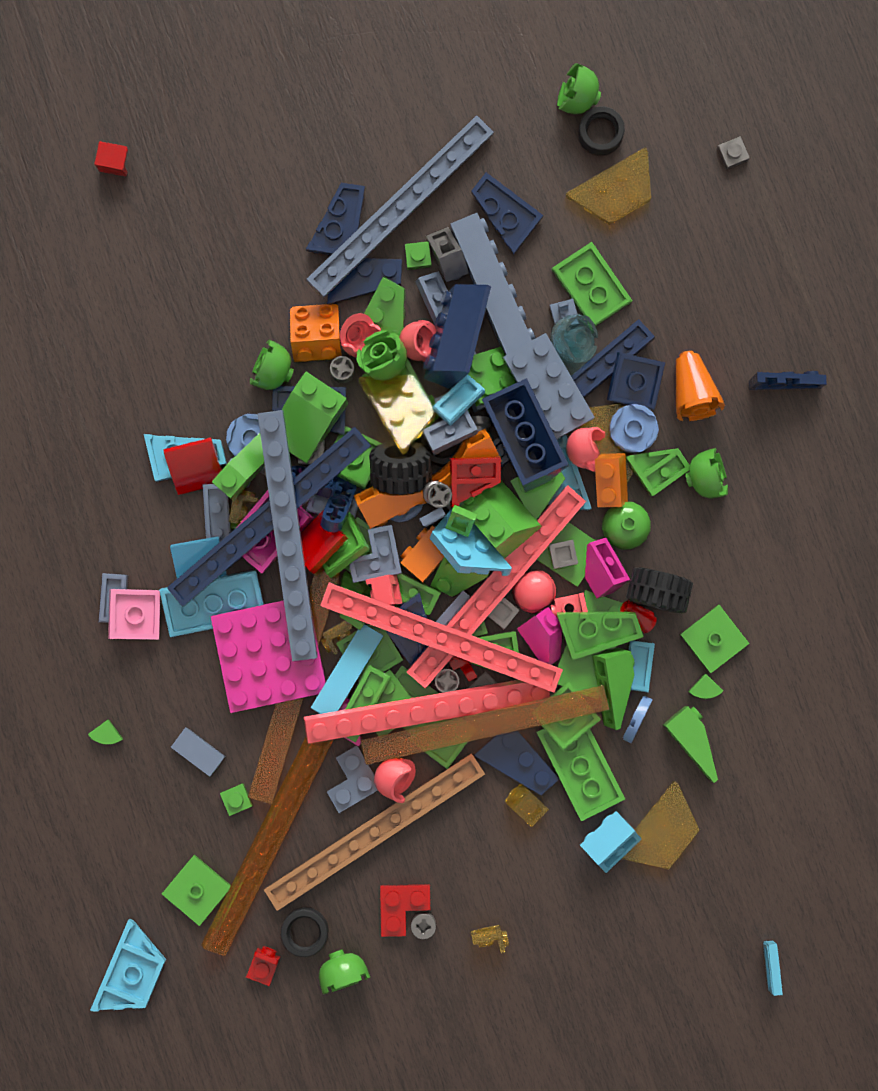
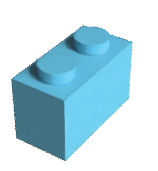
(610, 841)

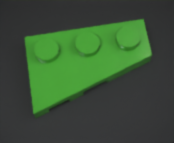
(597, 631)

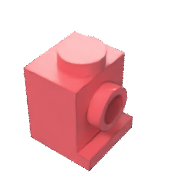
(385, 589)
(577, 601)

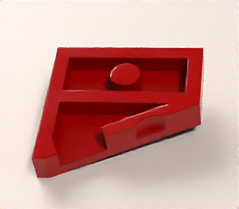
(472, 476)

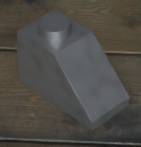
(447, 254)

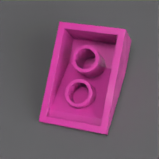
(265, 551)

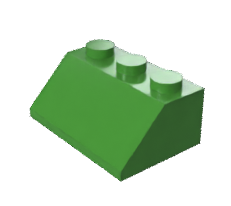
(502, 518)

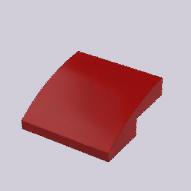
(192, 465)
(319, 544)

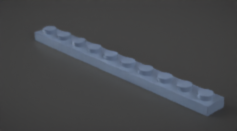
(399, 207)
(287, 535)

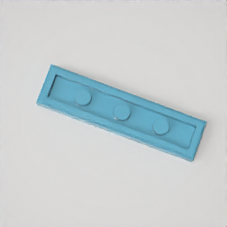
(347, 670)

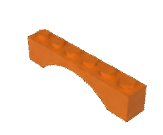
(380, 506)

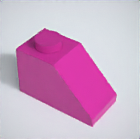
(603, 569)
(543, 636)

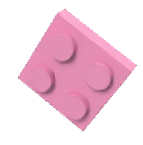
(134, 614)

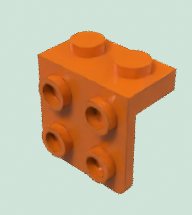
(315, 332)

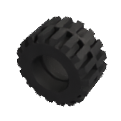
(400, 472)
(659, 590)

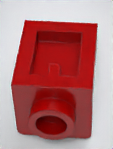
(263, 965)

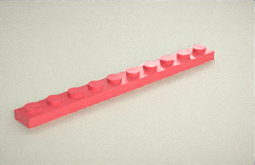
(497, 586)
(441, 637)
(420, 710)

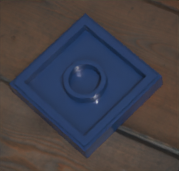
(636, 380)

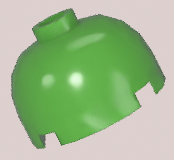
(579, 91)
(382, 355)
(272, 367)
(707, 474)
(626, 526)
(342, 971)

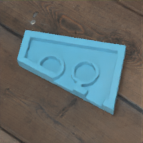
(155, 448)

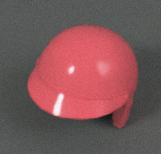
(355, 331)
(416, 339)
(582, 448)
(534, 591)
(394, 778)

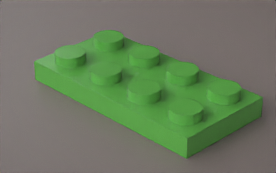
(583, 774)

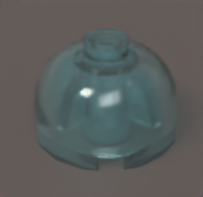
(574, 338)

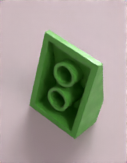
(311, 415)

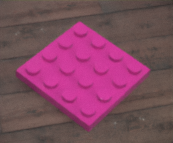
(259, 661)

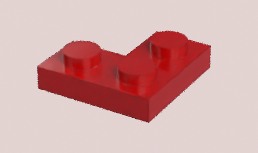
(398, 900)

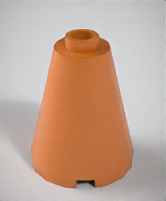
(695, 390)

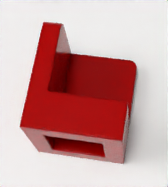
(111, 158)

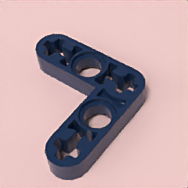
(333, 492)

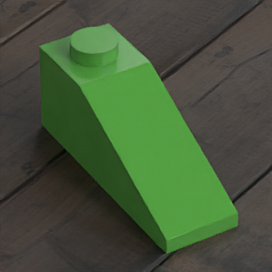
(241, 469)
(616, 674)
(692, 737)

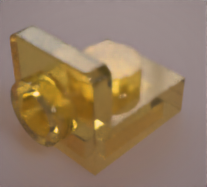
(238, 509)
(340, 632)
(526, 805)
(485, 937)

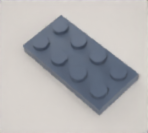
(551, 384)

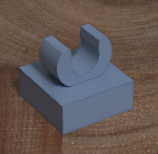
(562, 309)

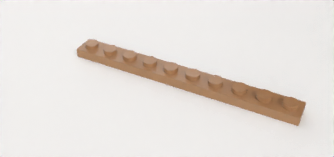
(374, 832)

